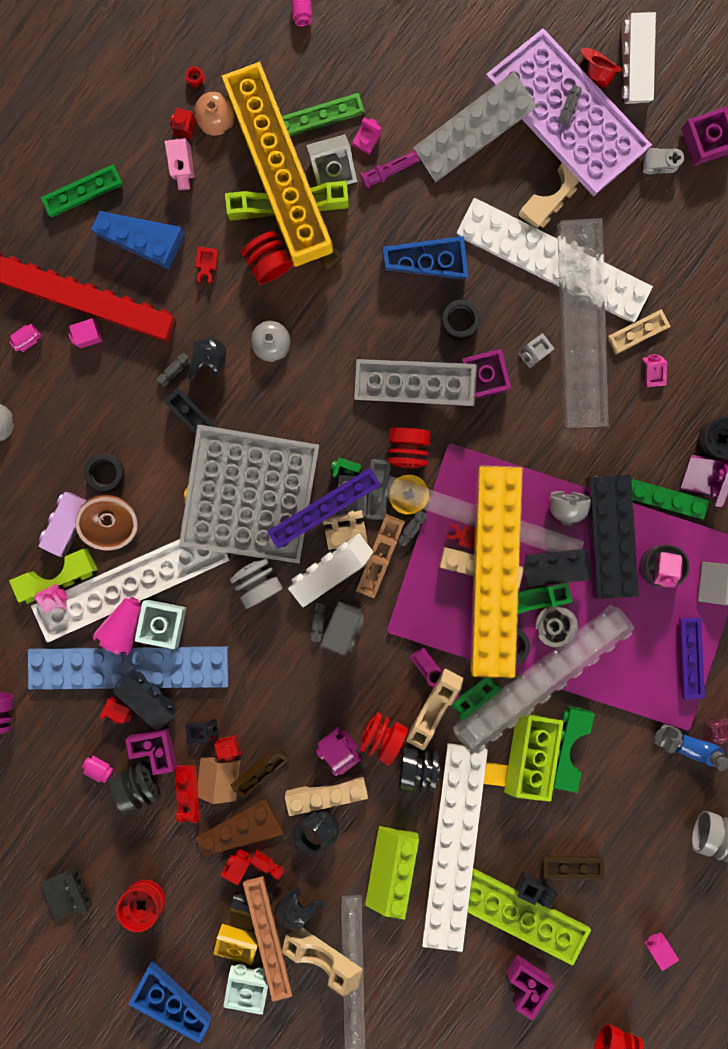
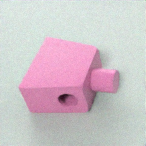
(180, 154)

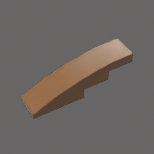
(380, 557)

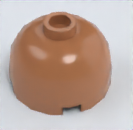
(214, 113)

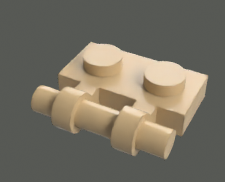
(339, 534)

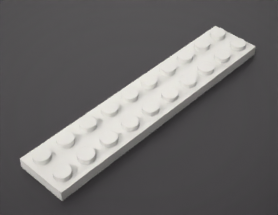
(539, 255)
(133, 579)
(454, 848)

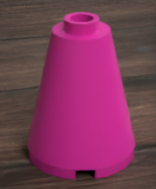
(120, 627)

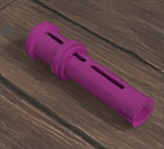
(380, 173)

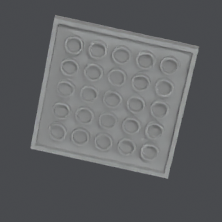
(243, 489)

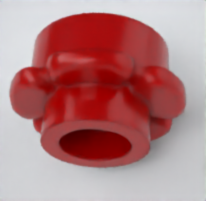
(194, 71)

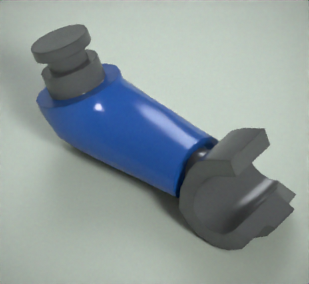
(696, 749)

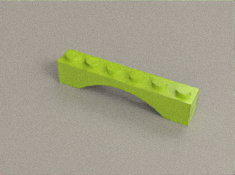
(256, 205)

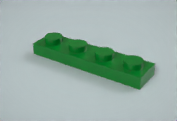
(82, 191)
(669, 499)

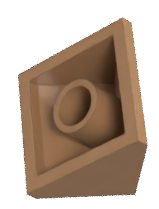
(216, 778)

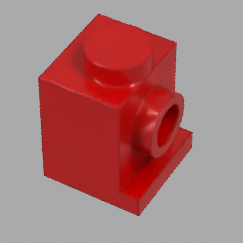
(183, 123)
(117, 711)
(227, 748)
(236, 867)

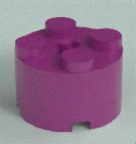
(338, 751)

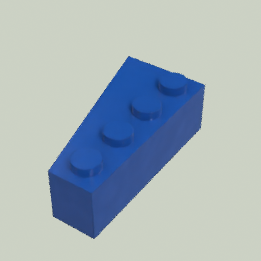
(144, 238)
(432, 258)
(170, 1004)

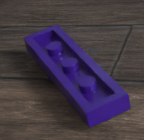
(691, 658)

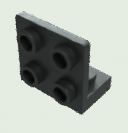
(66, 893)

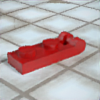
(187, 793)

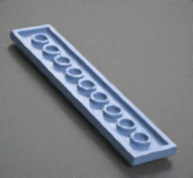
(103, 669)

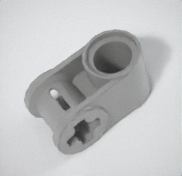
(657, 160)

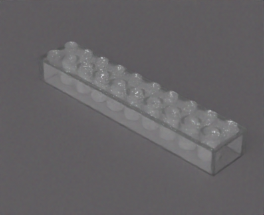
(582, 323)
(542, 679)

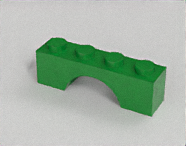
(543, 596)
(576, 724)

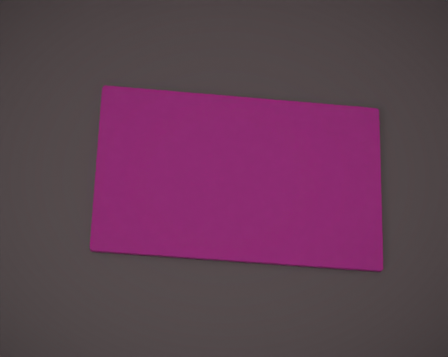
(634, 676)

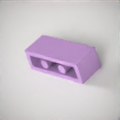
(61, 525)

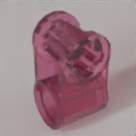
(718, 730)

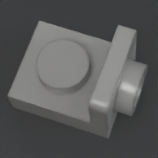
(536, 350)

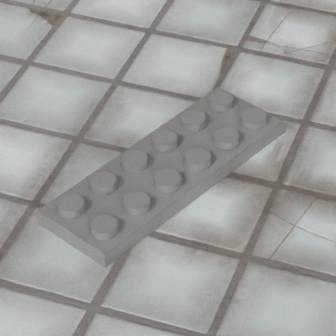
(475, 126)
(415, 382)

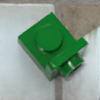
(349, 467)

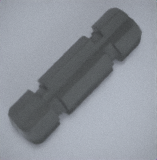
(570, 104)
(173, 369)
(412, 528)
(318, 622)

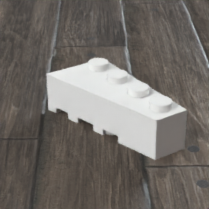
(638, 57)
(331, 570)

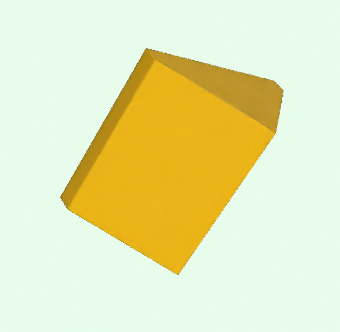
(236, 944)

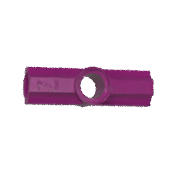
(426, 666)

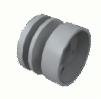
(256, 583)
(711, 836)

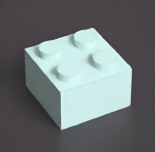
(160, 624)

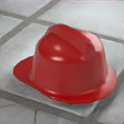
(600, 68)

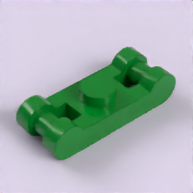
(475, 696)

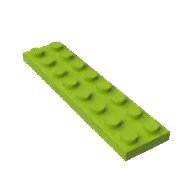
(529, 922)

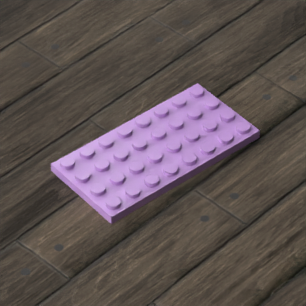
(598, 138)

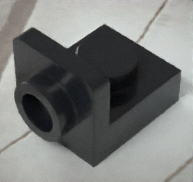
(202, 731)

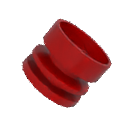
(267, 257)
(408, 447)
(382, 738)
(132, 913)
(614, 1038)

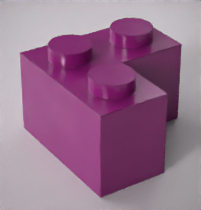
(157, 746)
(532, 984)

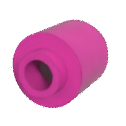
(301, 12)
(24, 338)
(97, 769)

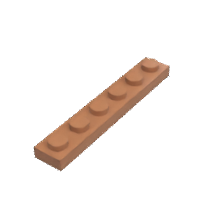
(267, 938)

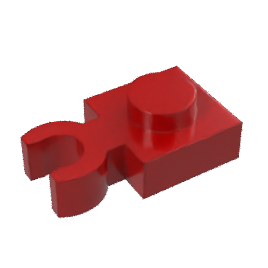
(206, 261)
(465, 536)
(264, 863)

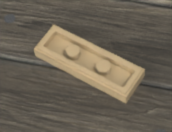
(638, 331)

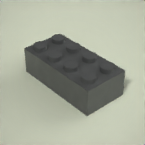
(340, 632)

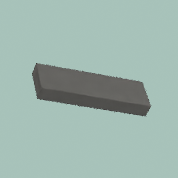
(376, 501)

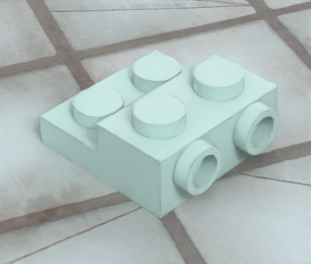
(246, 989)

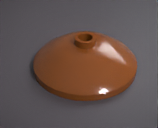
(106, 532)

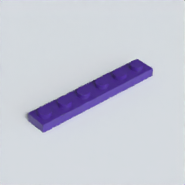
(323, 508)

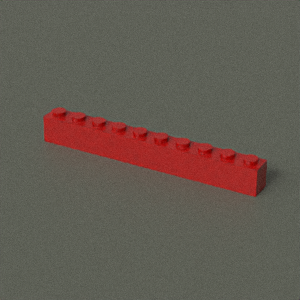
(86, 298)

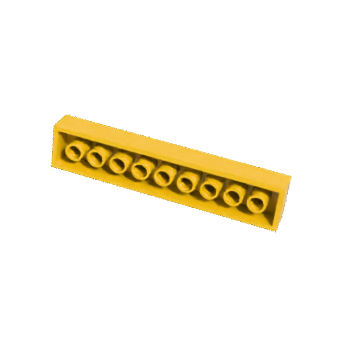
(277, 164)
(496, 571)

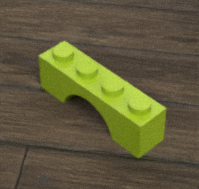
(76, 565)

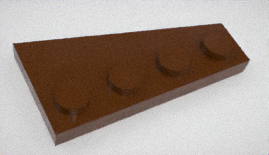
(243, 828)

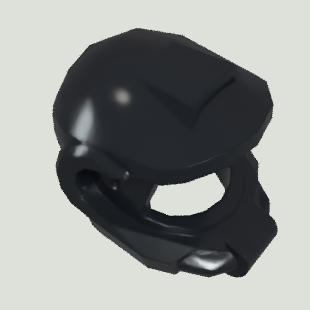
(210, 353)
(323, 825)
(292, 914)

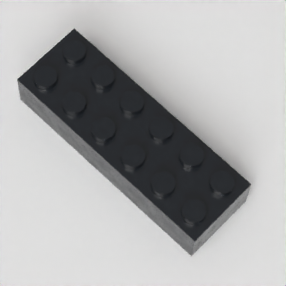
(612, 537)

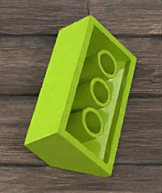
(533, 757)
(392, 872)

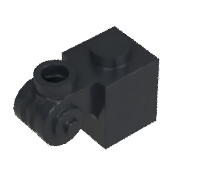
(531, 890)

